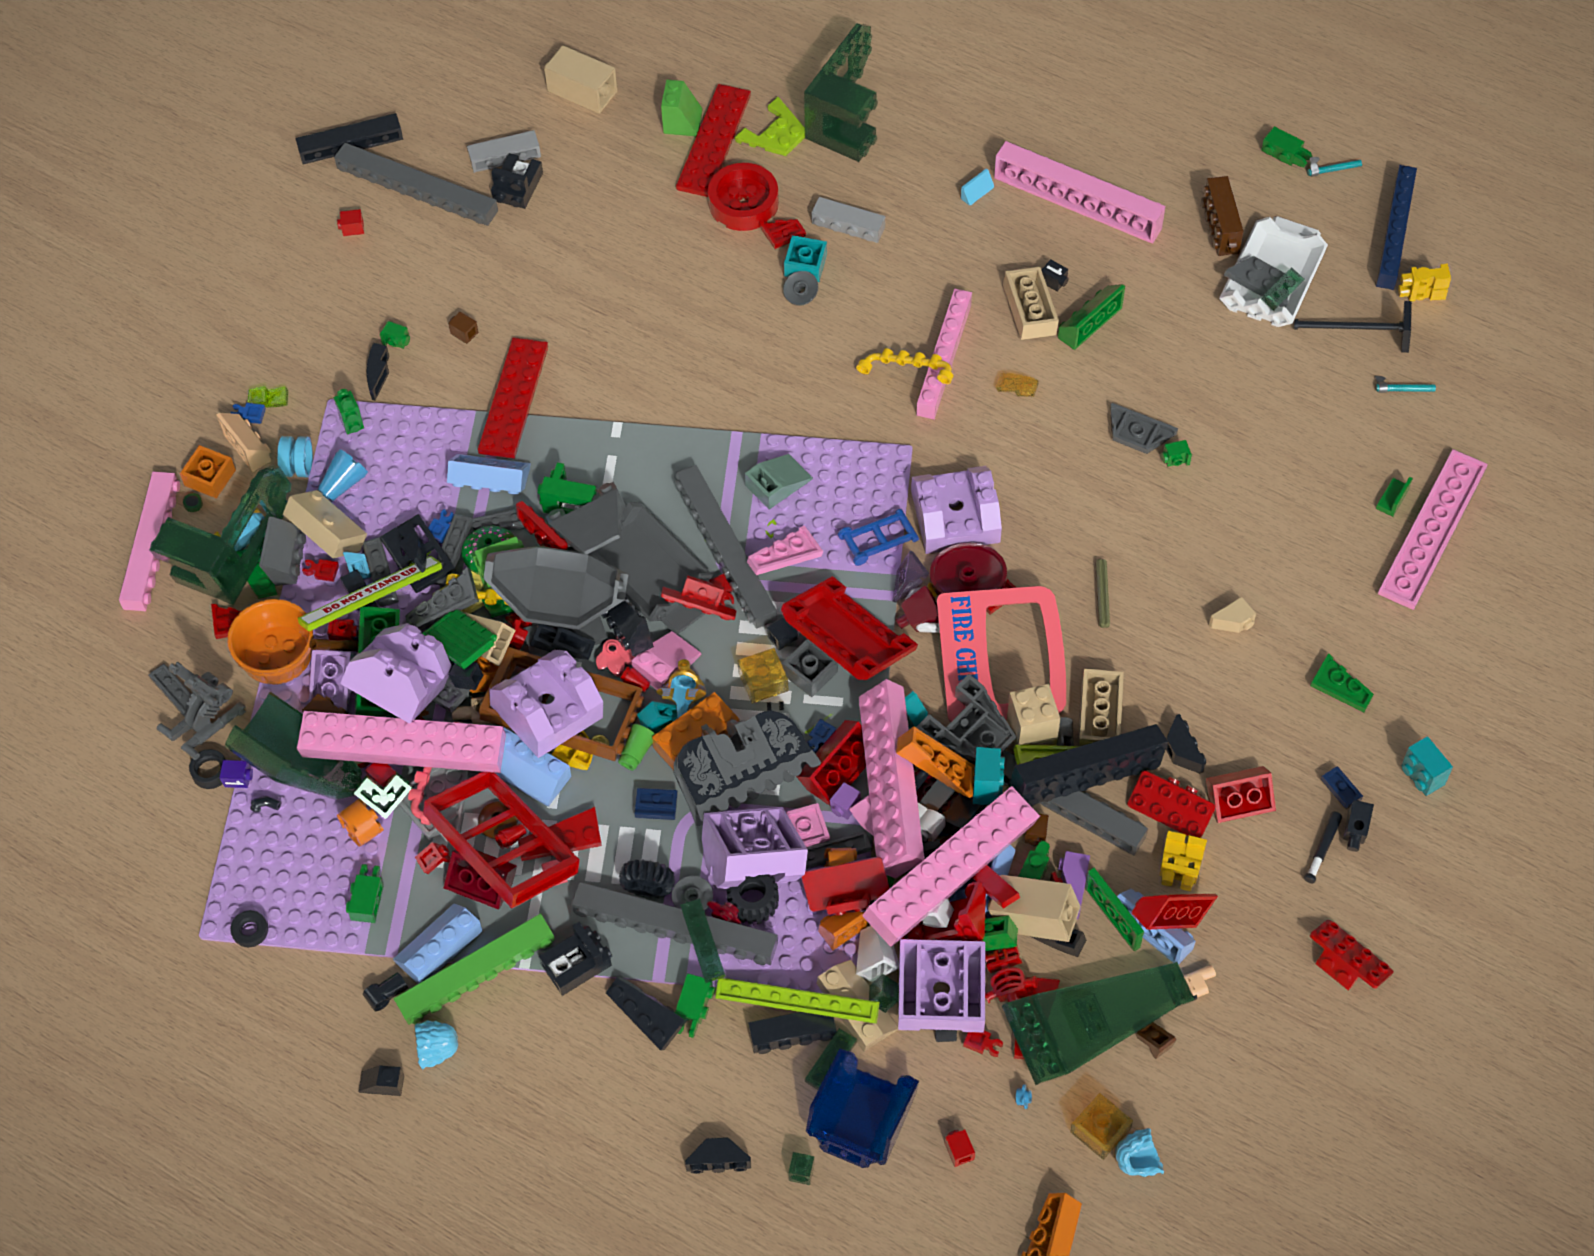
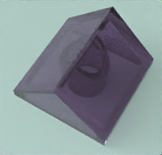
(908, 576)

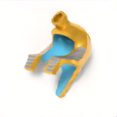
(683, 687)

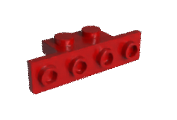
(702, 596)

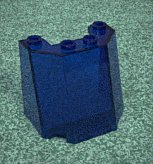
(859, 1113)

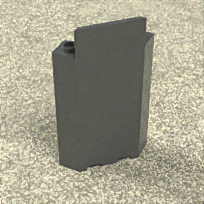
(653, 561)

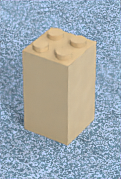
(580, 79)
(1033, 716)
(1042, 910)

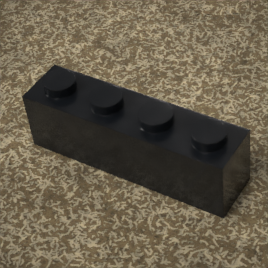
(960, 813)
(790, 1030)

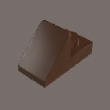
(1156, 1038)

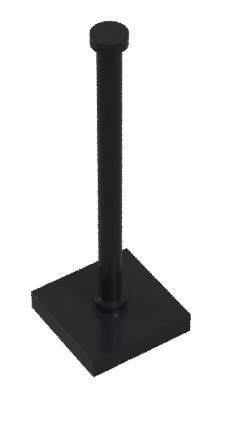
(1403, 326)

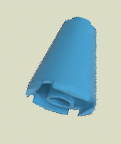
(341, 475)

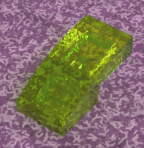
(270, 398)

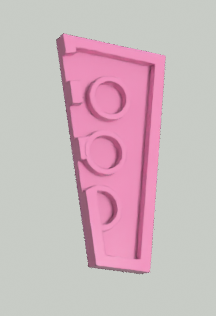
(792, 550)

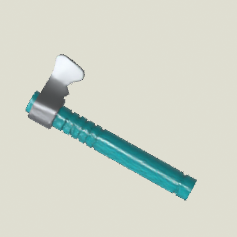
(1315, 171)
(1383, 387)

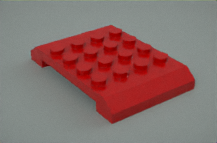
(846, 630)

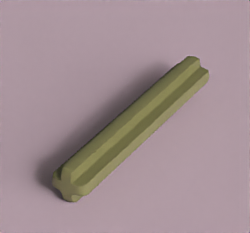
(1103, 595)

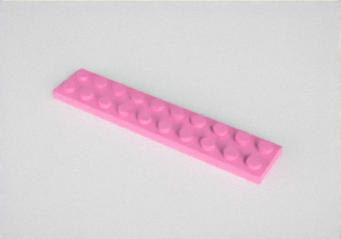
(1432, 529)

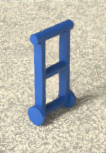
(861, 557)

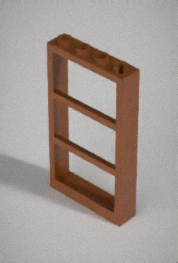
(603, 684)

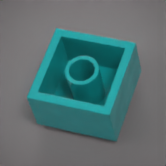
(805, 255)
(1426, 766)
(988, 775)

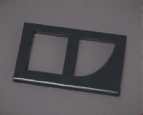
(391, 543)

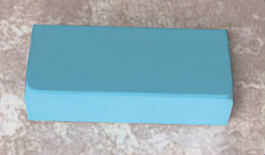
(977, 187)
(357, 562)

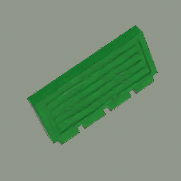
(462, 637)

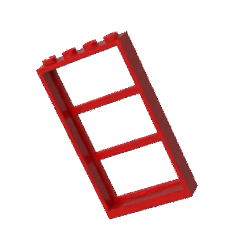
(528, 889)

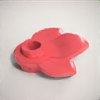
(615, 659)

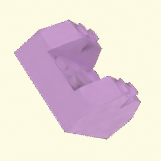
(943, 527)
(399, 671)
(548, 725)
(769, 833)
(934, 961)

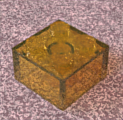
(762, 675)
(1101, 1126)

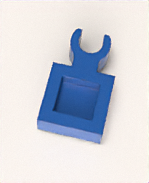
(252, 412)
(440, 527)

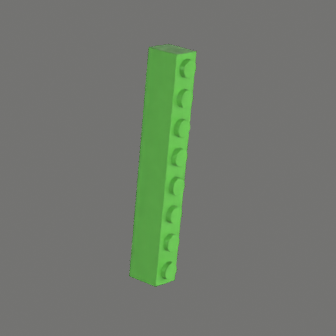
(474, 969)

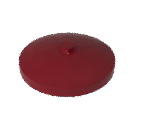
(968, 569)

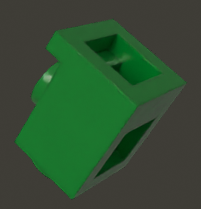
(395, 335)
(1176, 453)

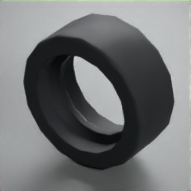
(206, 755)

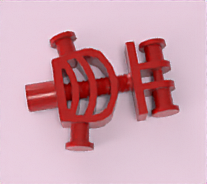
(1008, 981)

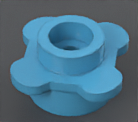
(1023, 1096)

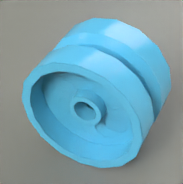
(295, 456)

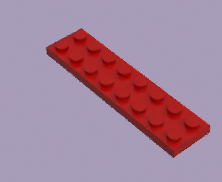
(713, 139)
(513, 398)

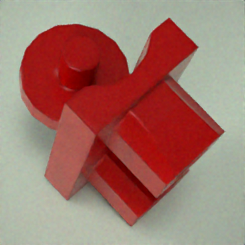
(518, 637)

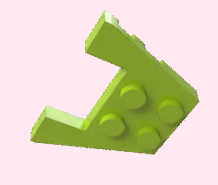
(780, 136)

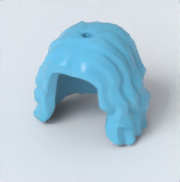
(435, 1042)
(1138, 1155)

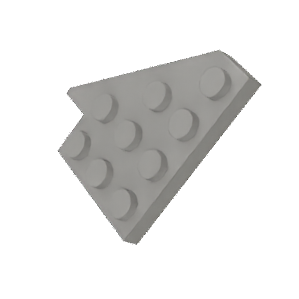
(439, 781)

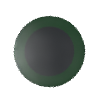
(192, 502)

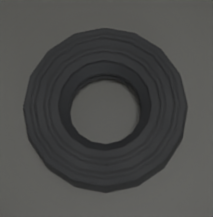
(254, 939)

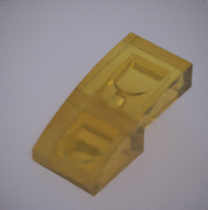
(1017, 383)

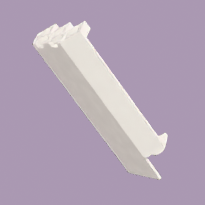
(1282, 246)

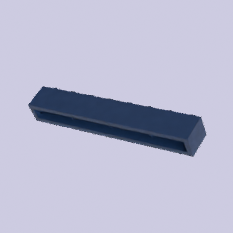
(1396, 227)

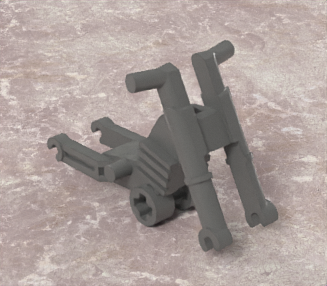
(203, 705)

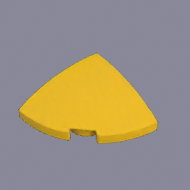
(574, 757)

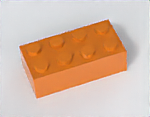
(688, 727)

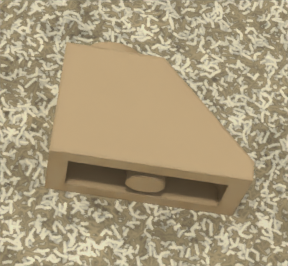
(1234, 617)

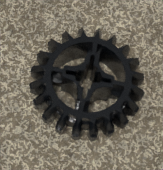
(646, 878)

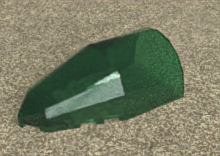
(271, 747)

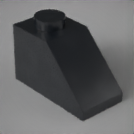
(382, 1080)

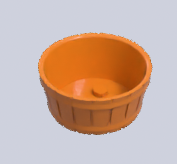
(270, 641)

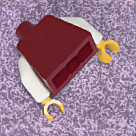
(920, 610)

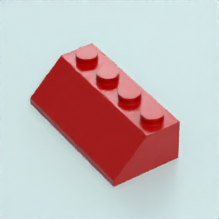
(841, 762)
(1172, 910)

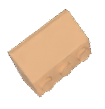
(244, 440)

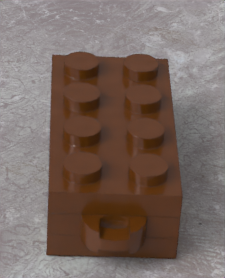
(1222, 216)

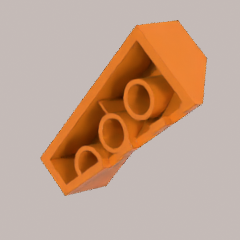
(937, 760)
(1056, 1226)

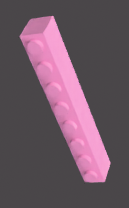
(946, 348)
(142, 564)

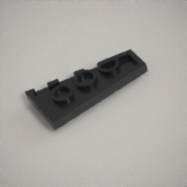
(649, 1015)

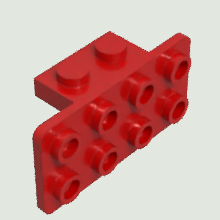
(1172, 804)
(845, 886)
(1347, 959)

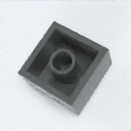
(809, 668)

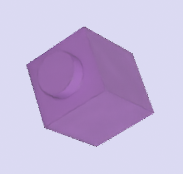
(844, 800)

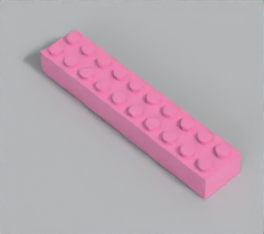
(1079, 192)
(401, 743)
(890, 779)
(950, 866)

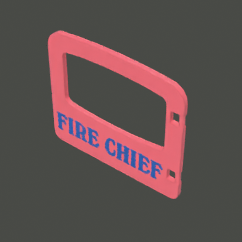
(965, 644)

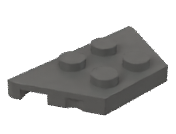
(1255, 276)
(1139, 430)

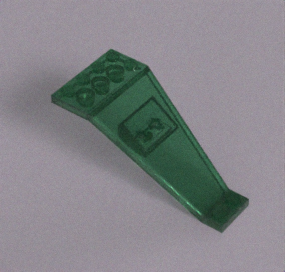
(1081, 1021)

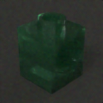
(801, 1168)

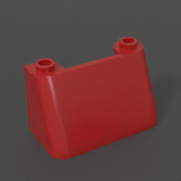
(965, 923)

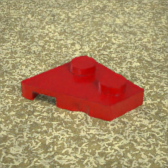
(782, 231)
(222, 620)

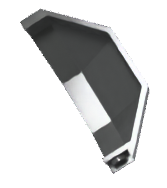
(555, 585)

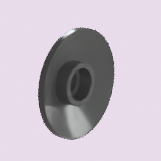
(798, 281)
(690, 887)

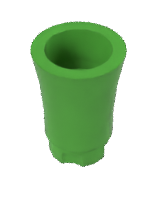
(636, 746)

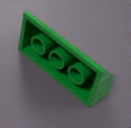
(1092, 316)

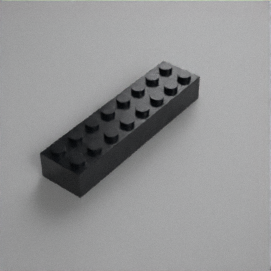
(1089, 765)

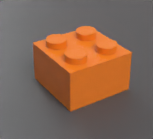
(207, 471)

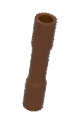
(325, 644)

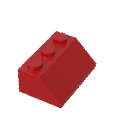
(1241, 794)

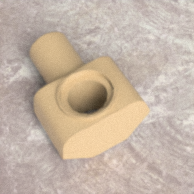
(470, 712)

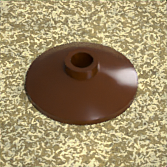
(492, 810)

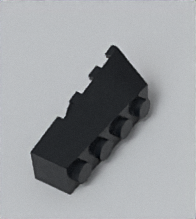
(629, 627)

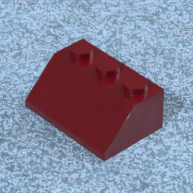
(466, 881)

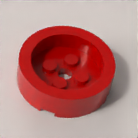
(746, 182)

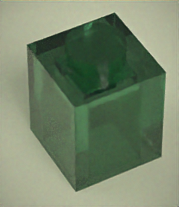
(884, 991)

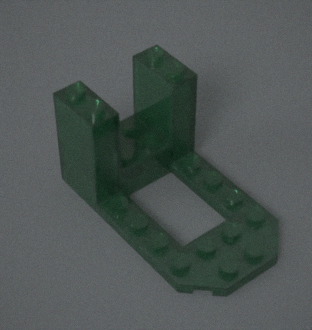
(839, 106)
(210, 561)

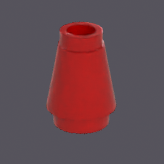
(633, 677)
(509, 836)

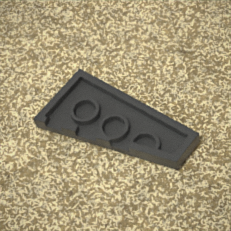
(457, 595)

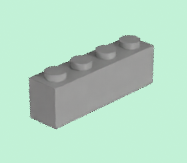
(495, 152)
(848, 219)

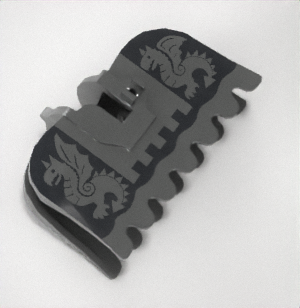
(721, 775)

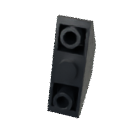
(1183, 747)
(718, 1156)

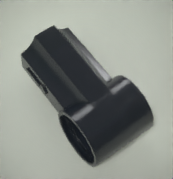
(380, 994)

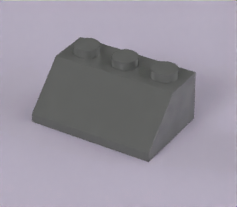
(282, 552)

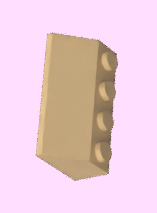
(844, 981)

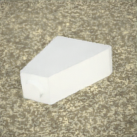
(875, 955)

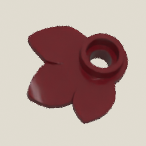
(725, 912)

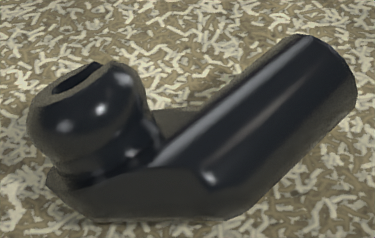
(257, 803)

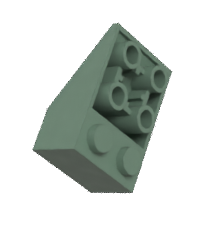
(776, 479)

